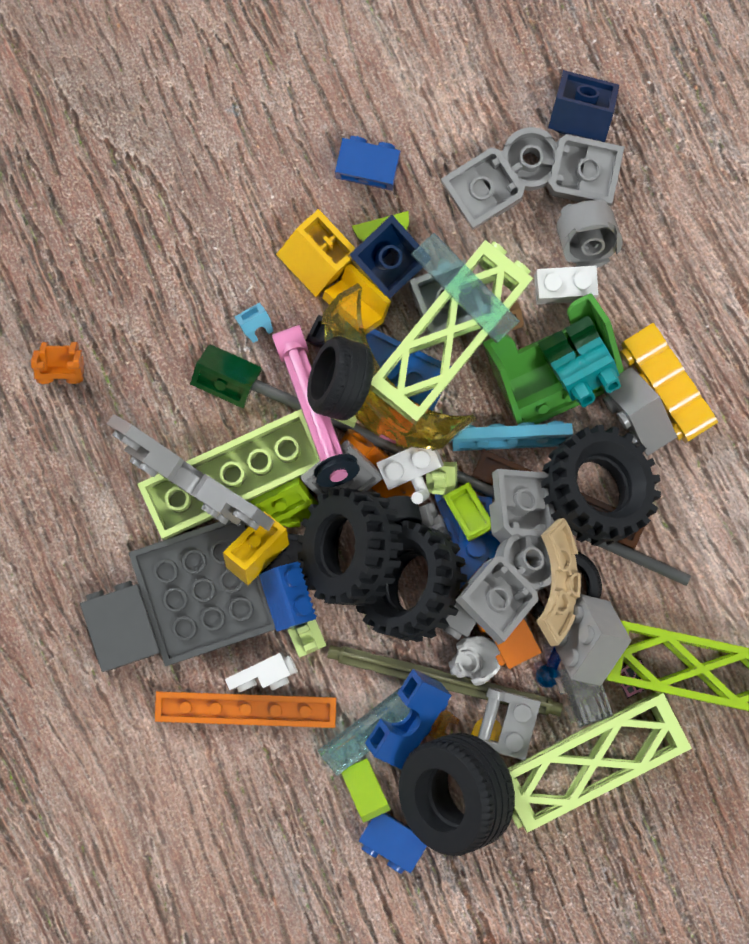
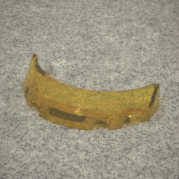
(432, 431)

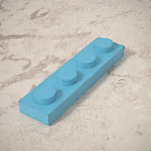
(510, 437)

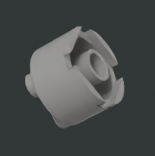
(589, 233)

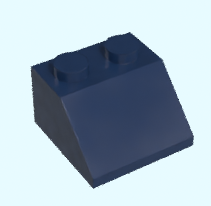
(584, 106)
(387, 257)

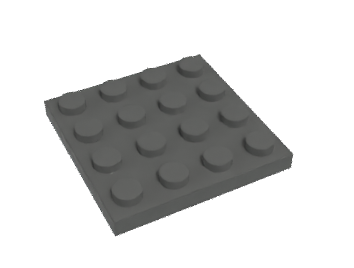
(194, 597)

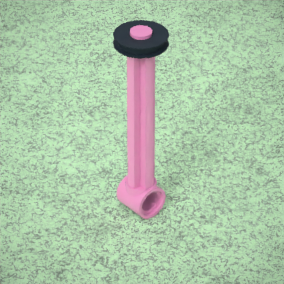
(335, 466)

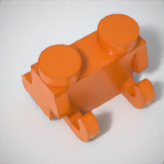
(58, 363)

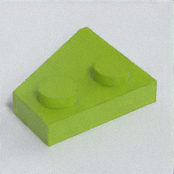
(286, 503)

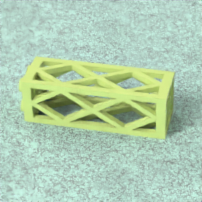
(499, 271)
(577, 793)

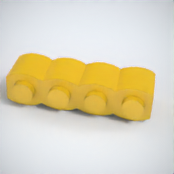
(667, 377)

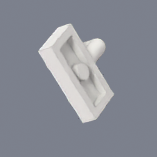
(410, 466)

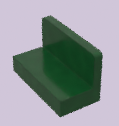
(225, 375)

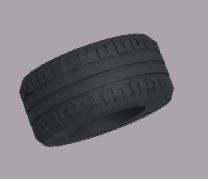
(484, 785)

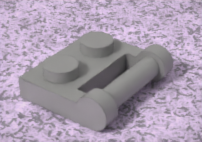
(517, 724)

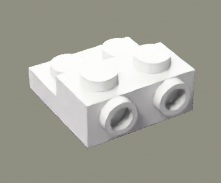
(270, 672)

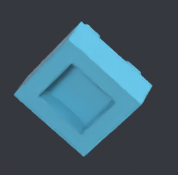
(253, 319)

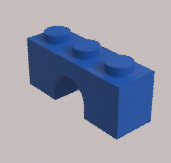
(397, 740)

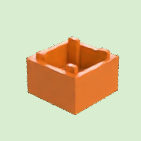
(517, 647)

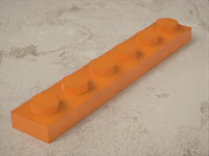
(245, 709)

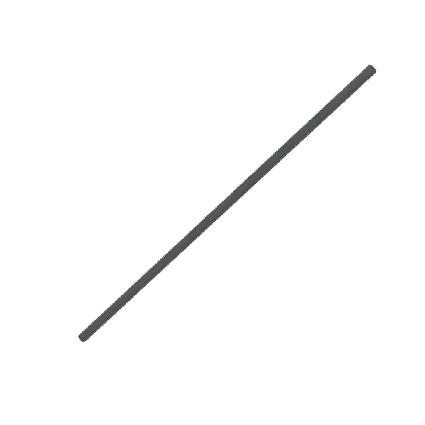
(479, 486)

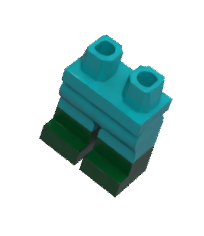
(581, 373)

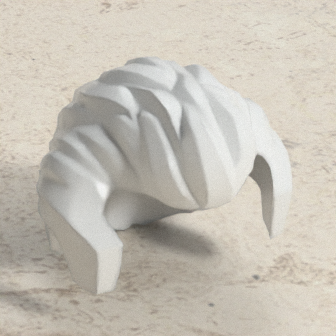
(475, 659)

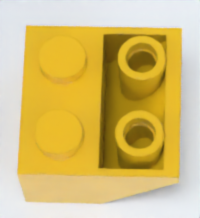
(316, 253)

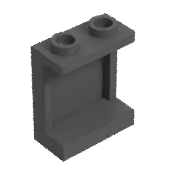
(119, 626)

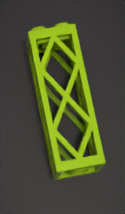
(695, 668)

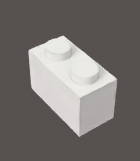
(565, 284)

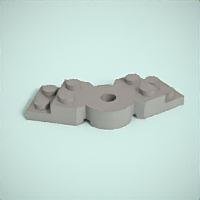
(569, 169)
(156, 458)
(506, 584)

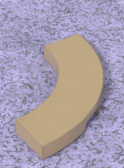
(565, 582)

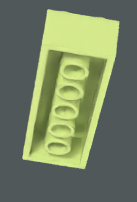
(244, 466)

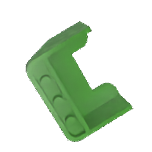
(528, 380)

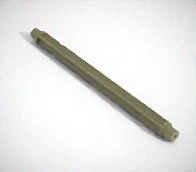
(402, 669)

